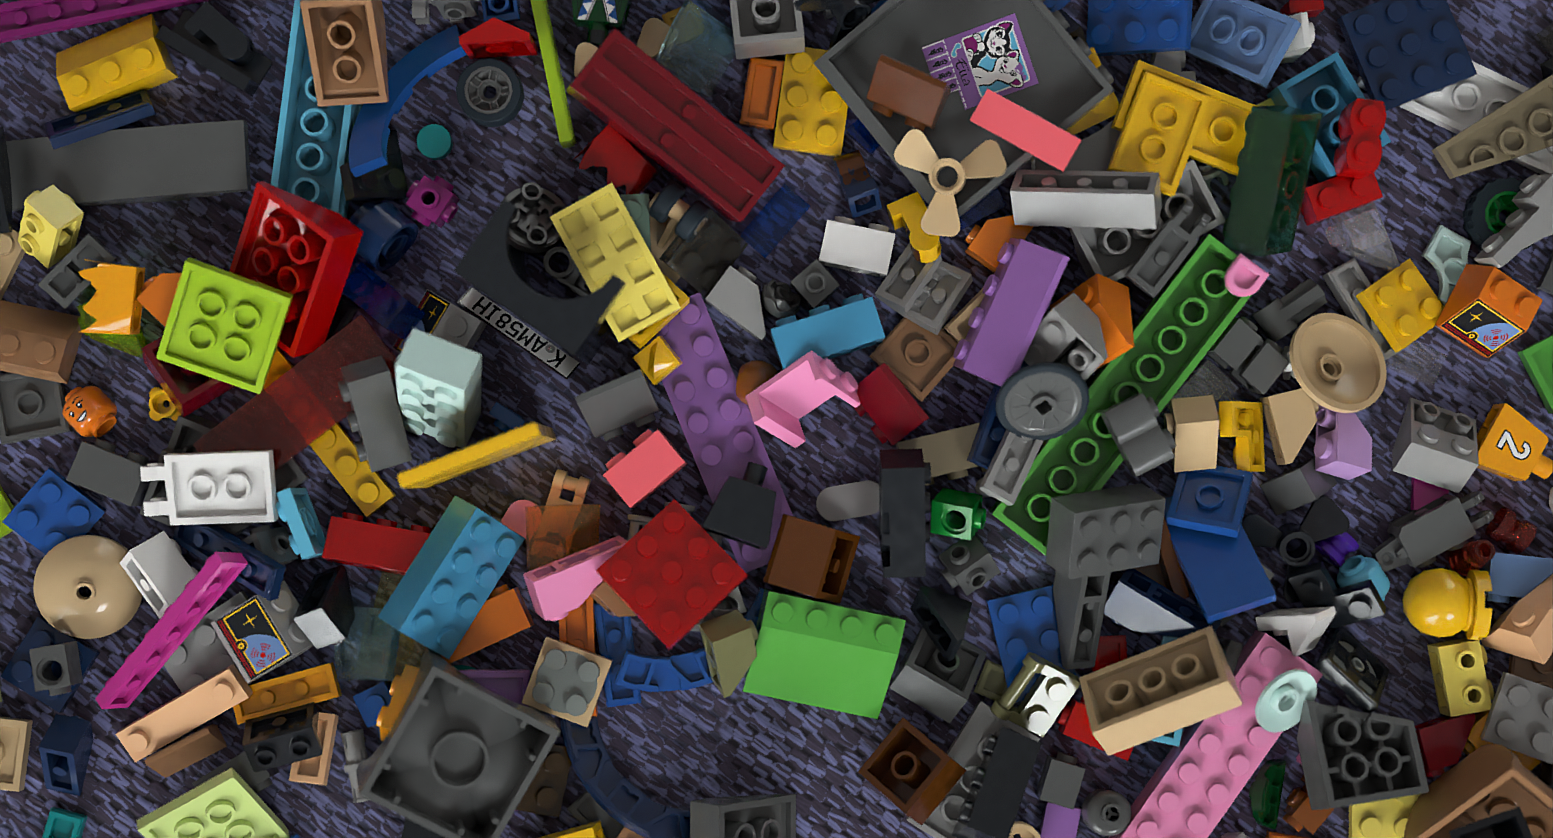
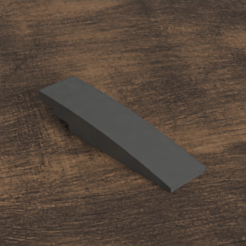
(135, 164)

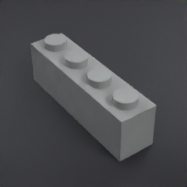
(1086, 199)

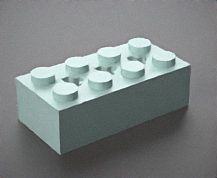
(439, 388)

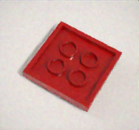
(671, 574)

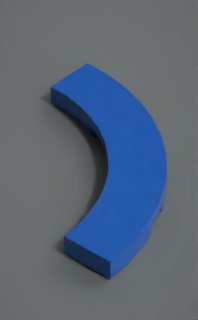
(371, 128)
(672, 672)

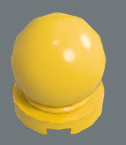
(1445, 603)

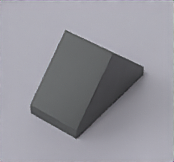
(1296, 487)

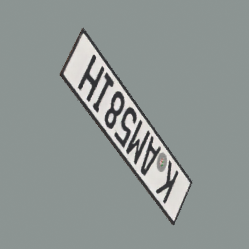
(518, 333)

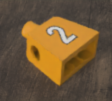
(1512, 445)

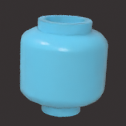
(1360, 569)

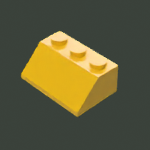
(114, 65)

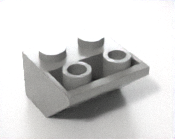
(1069, 337)
(1436, 446)

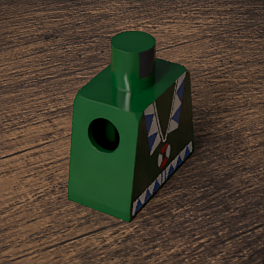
(600, 17)

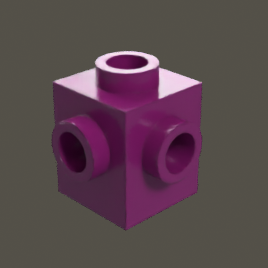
(441, 210)

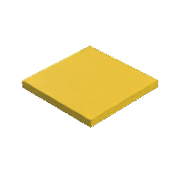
(476, 456)

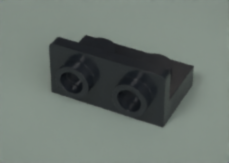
(282, 737)

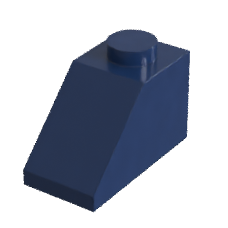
(66, 753)

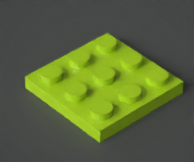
(224, 326)

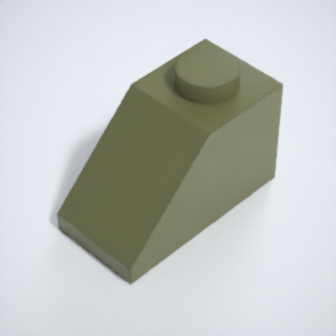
(729, 649)

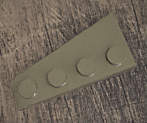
(1503, 135)

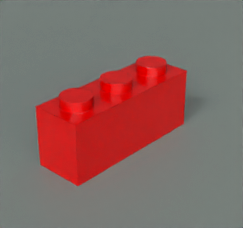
(373, 545)

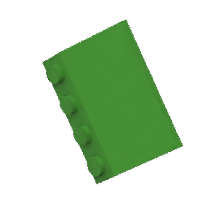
(823, 653)

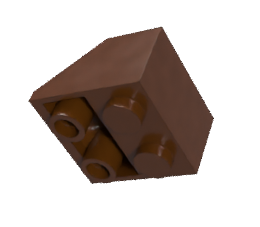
(811, 558)

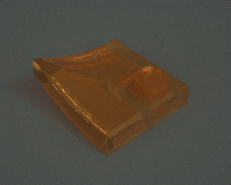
(559, 531)

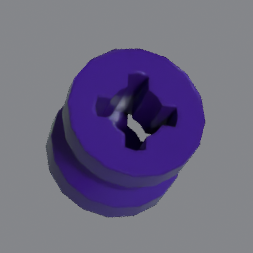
(1337, 548)

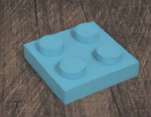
(306, 531)

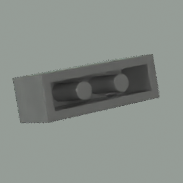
(374, 414)

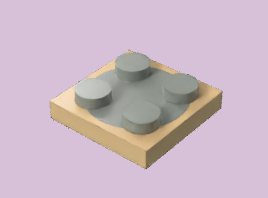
(567, 681)

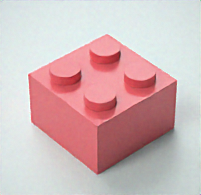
(644, 468)

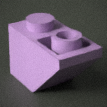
(1342, 444)

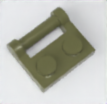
(1045, 698)

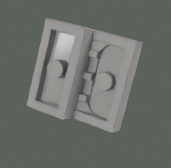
(924, 290)

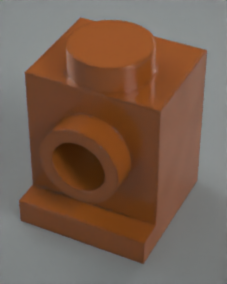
(1299, 811)

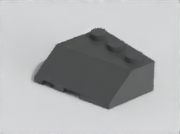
(1357, 756)

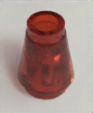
(1471, 556)

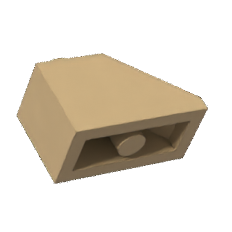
(1289, 422)

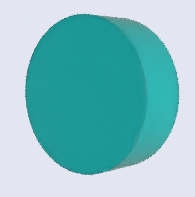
(434, 142)

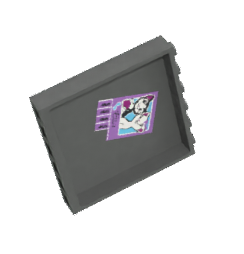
(972, 46)

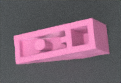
(568, 581)

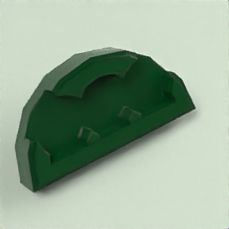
(1266, 793)

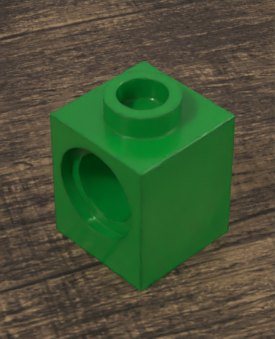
(945, 520)

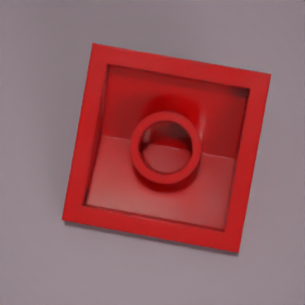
(497, 39)

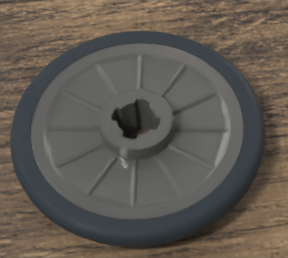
(1042, 401)

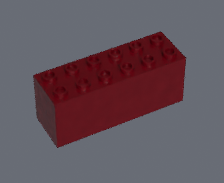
(675, 127)

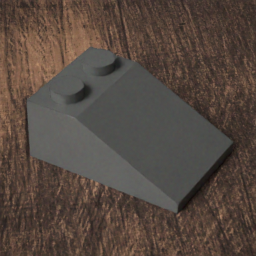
(744, 817)

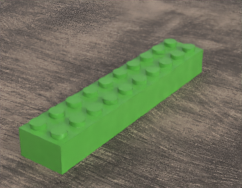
(1167, 347)

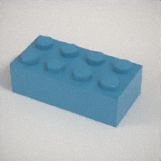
(451, 577)

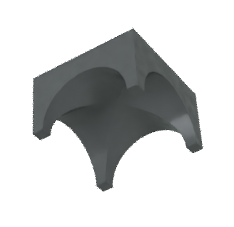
(457, 755)

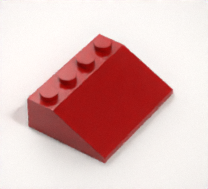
(301, 252)

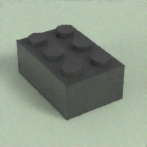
(1105, 530)

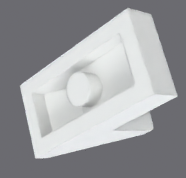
(1302, 625)

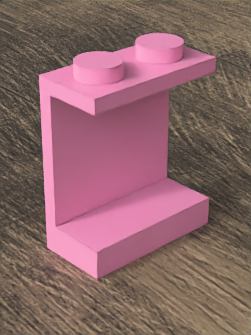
(796, 392)

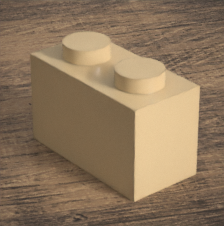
(1195, 431)

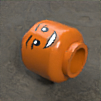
(89, 411)

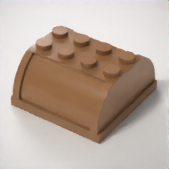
(1478, 788)

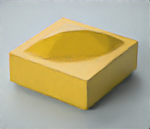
(657, 360)

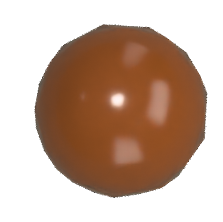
(752, 376)

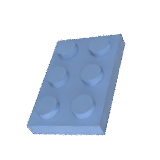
(1242, 38)

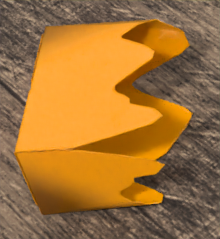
(115, 299)

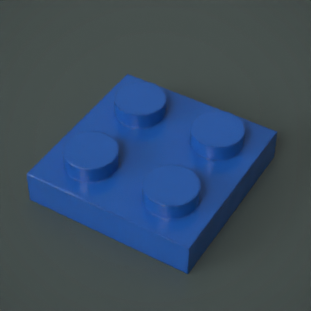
(1210, 500)
(53, 512)

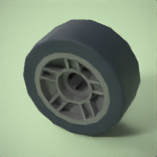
(473, 86)

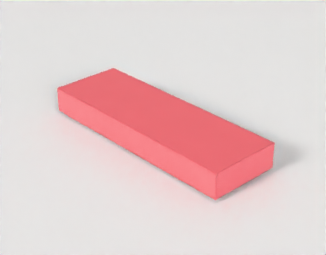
(1025, 130)

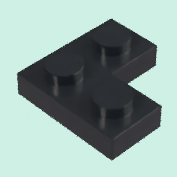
(380, 184)
(1351, 602)

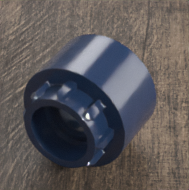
(385, 235)

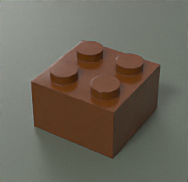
(912, 771)

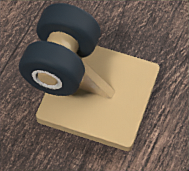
(672, 218)

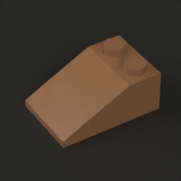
(347, 50)

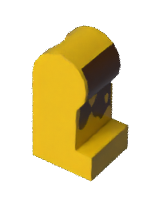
(908, 214)

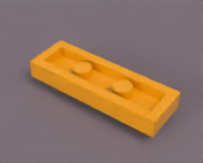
(289, 691)

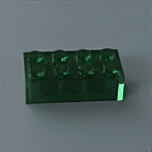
(1271, 179)

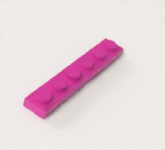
(171, 630)

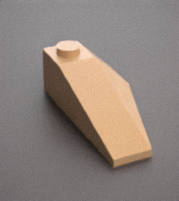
(1526, 626)

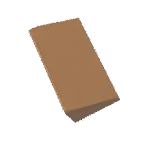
(187, 751)

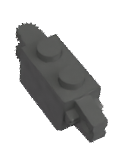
(1431, 531)

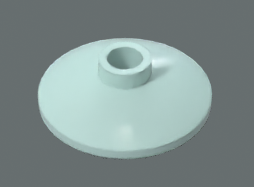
(1283, 698)

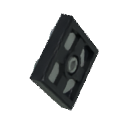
(1353, 668)

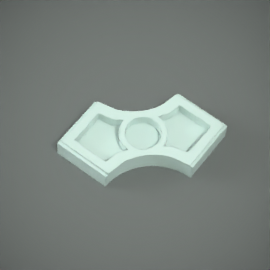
(1448, 256)

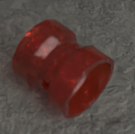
(1512, 531)

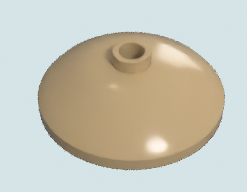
(1337, 363)
(90, 563)

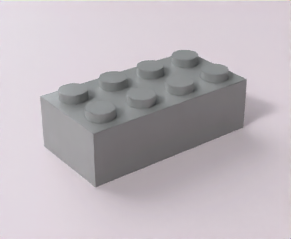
(766, 28)

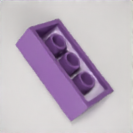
(1009, 311)

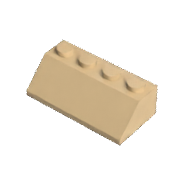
(1159, 691)

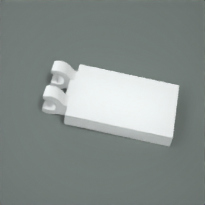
(214, 487)

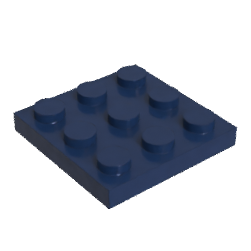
(1406, 49)

